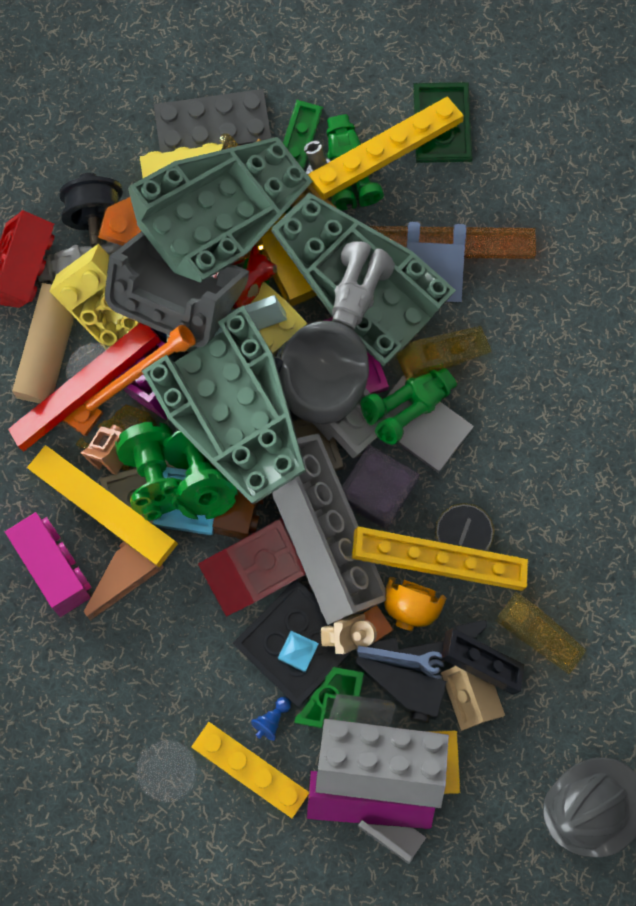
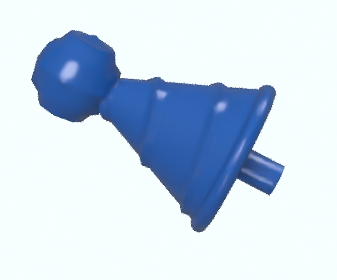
(268, 723)

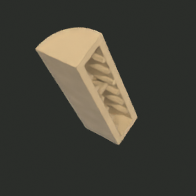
(43, 349)

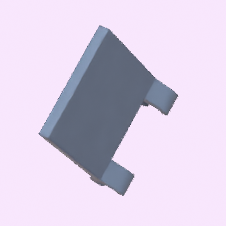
(444, 259)
(404, 661)

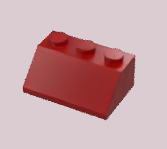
(21, 257)

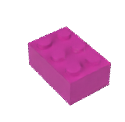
(49, 563)

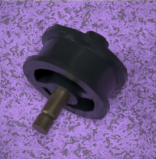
(87, 201)

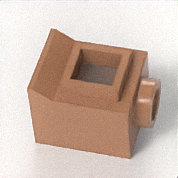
(103, 451)

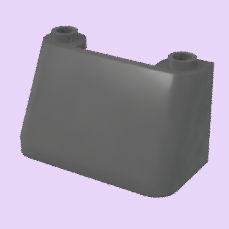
(150, 293)

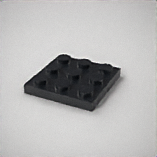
(263, 640)

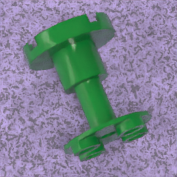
(142, 448)
(205, 488)

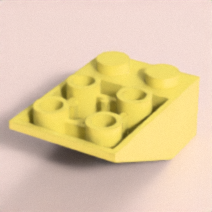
(82, 293)

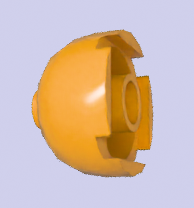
(412, 604)

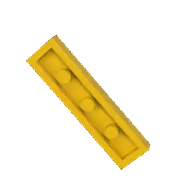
(250, 770)

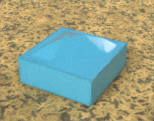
(298, 651)

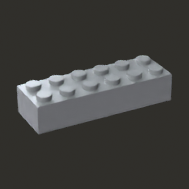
(323, 536)

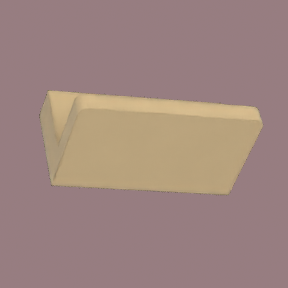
(472, 698)

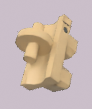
(349, 634)

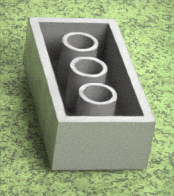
(382, 763)

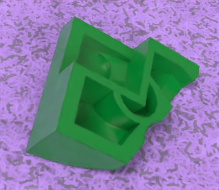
(321, 702)

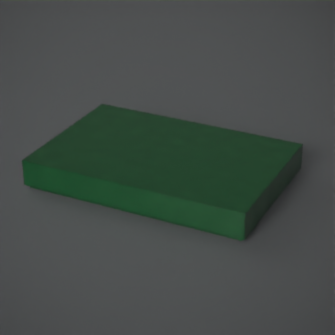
(455, 143)

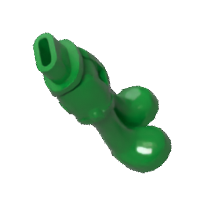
(342, 139)
(422, 392)

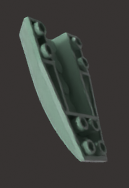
(216, 204)
(403, 303)
(232, 407)

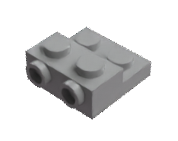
(352, 431)

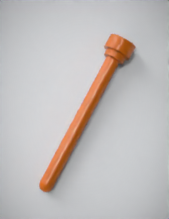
(180, 340)

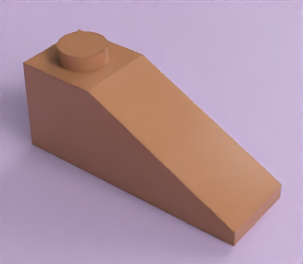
(124, 574)

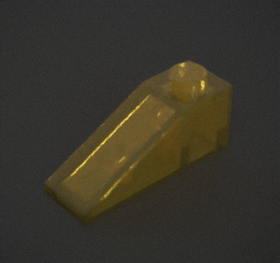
(442, 351)
(540, 633)

